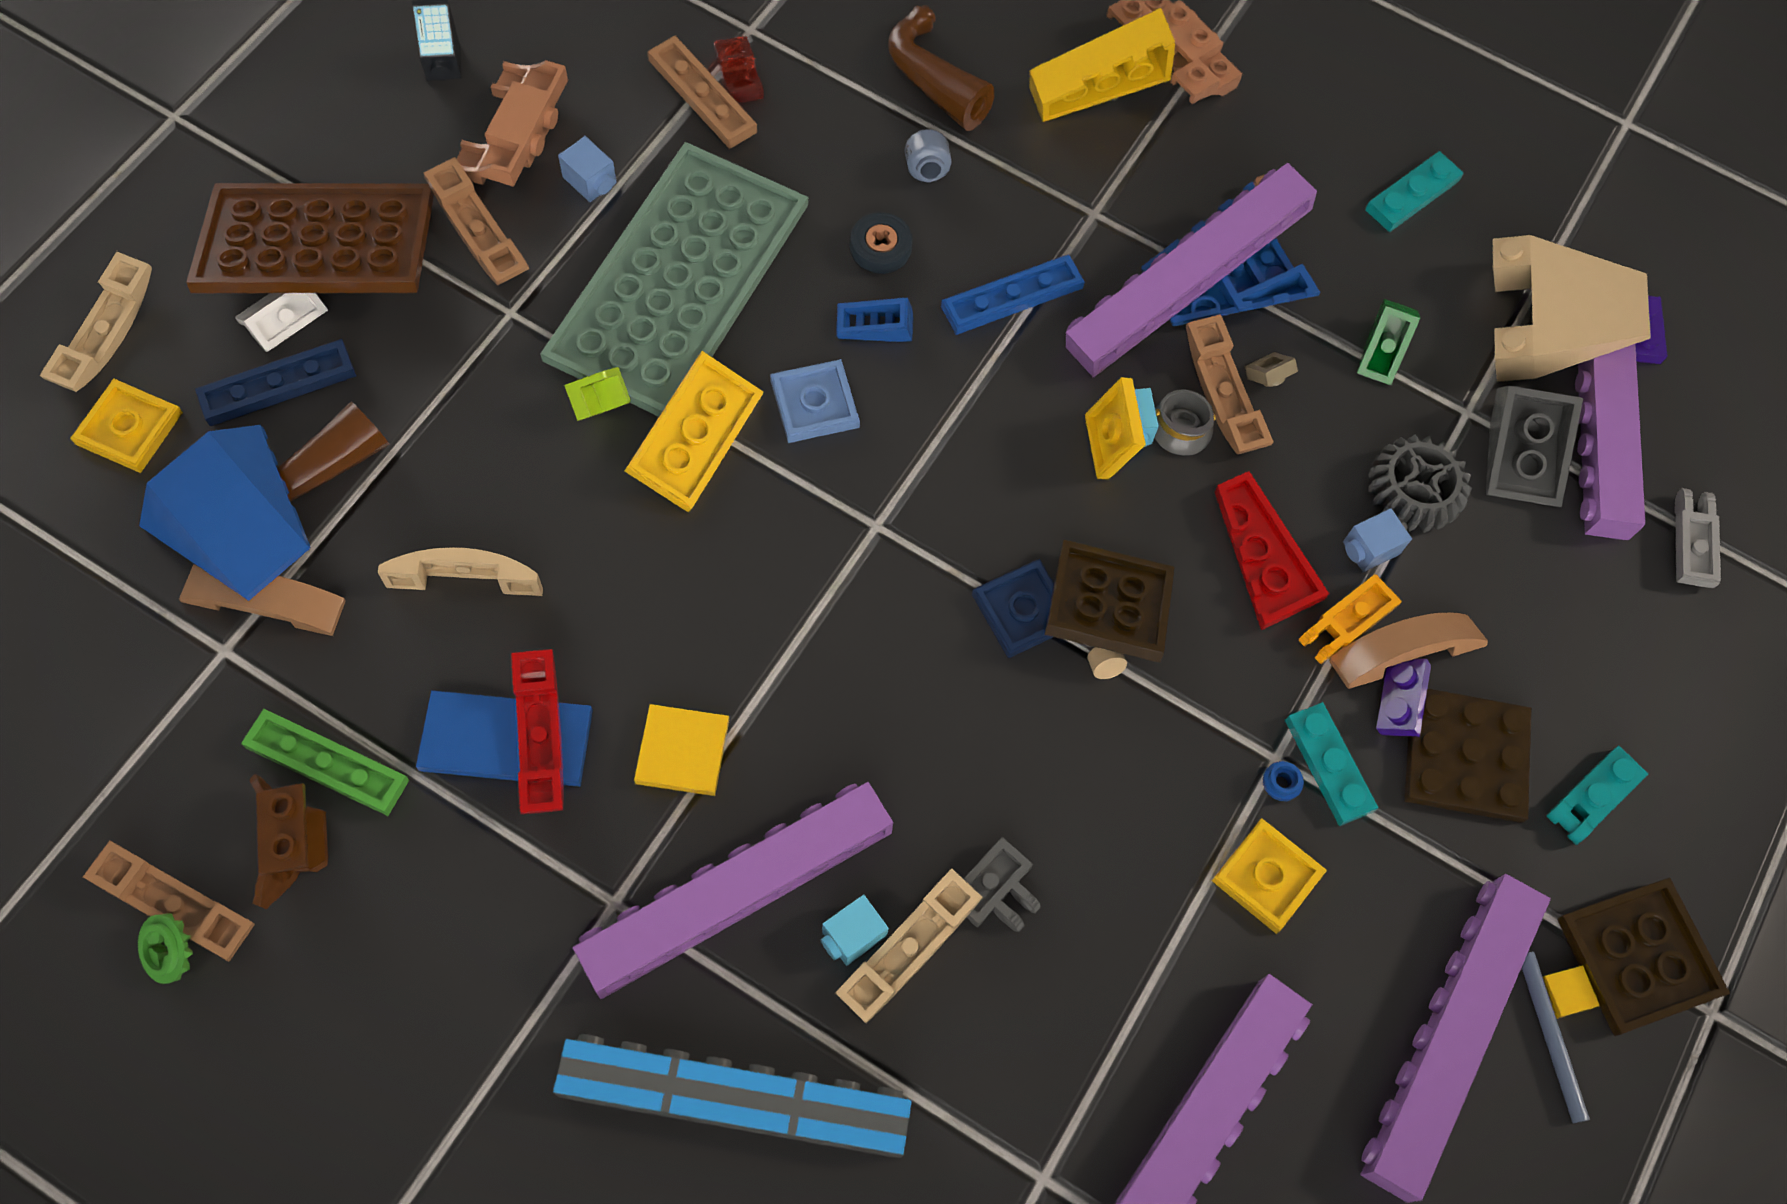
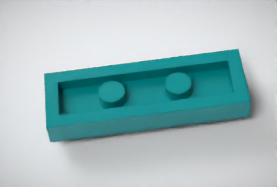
(1414, 191)
(1331, 764)

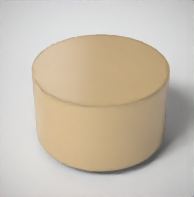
(1106, 663)

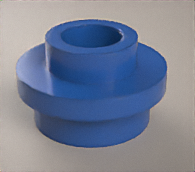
(1290, 773)

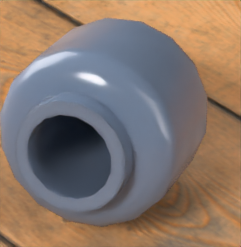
(928, 155)

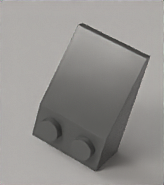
(1531, 444)

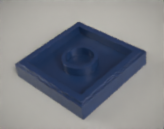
(1017, 607)

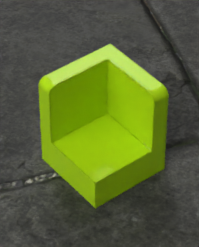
(597, 393)

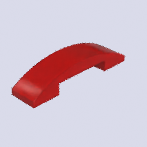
(538, 732)

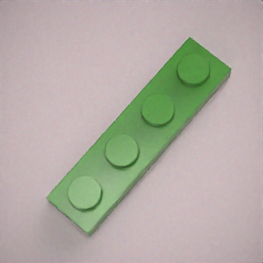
(325, 762)

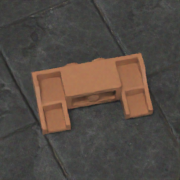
(1197, 52)
(519, 124)

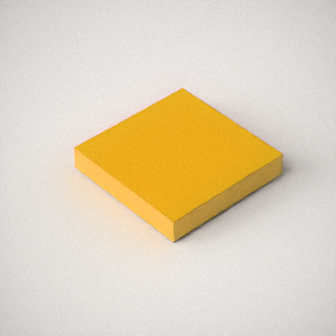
(126, 425)
(1115, 428)
(682, 750)
(1269, 875)

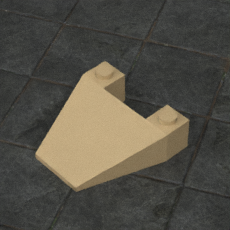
(1578, 307)

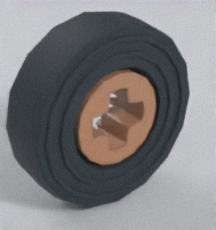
(884, 257)

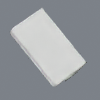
(280, 316)

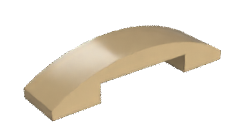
(104, 327)
(412, 569)
(909, 946)

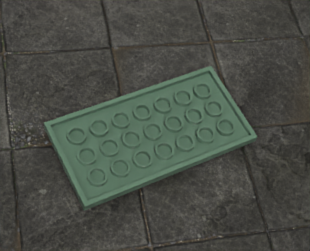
(676, 276)

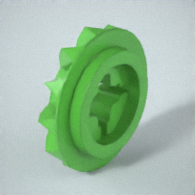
(159, 962)

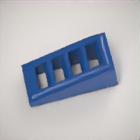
(875, 331)

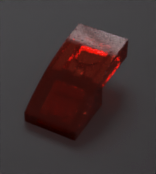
(738, 69)

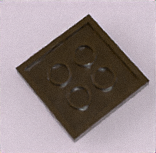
(1110, 601)
(1471, 757)
(1643, 956)

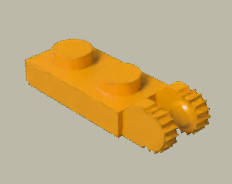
(1353, 616)

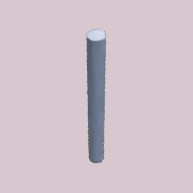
(1554, 1040)

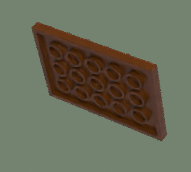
(312, 238)

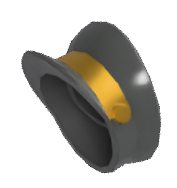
(1184, 422)

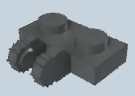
(994, 879)

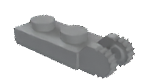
(1697, 540)

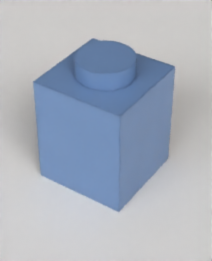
(587, 169)
(1376, 540)

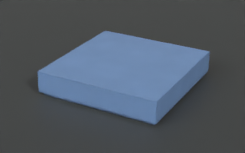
(814, 401)

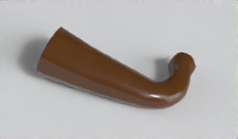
(953, 90)
(332, 451)

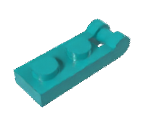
(1597, 794)

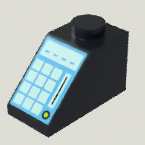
(437, 39)

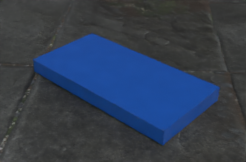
(481, 737)

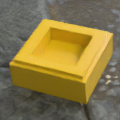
(1570, 991)

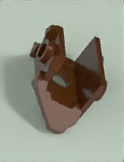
(289, 838)

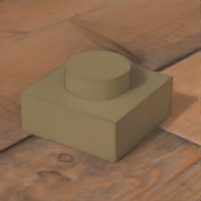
(1271, 369)

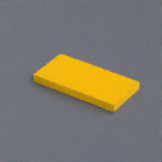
(694, 431)

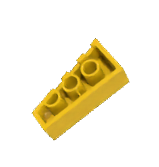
(1105, 67)

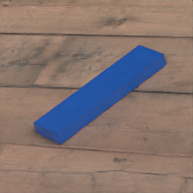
(1012, 294)

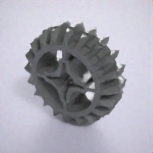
(1417, 495)

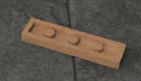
(702, 92)

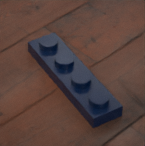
(275, 382)

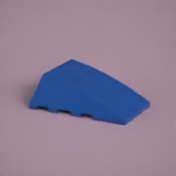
(1257, 283)
(227, 510)

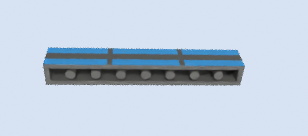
(733, 1097)

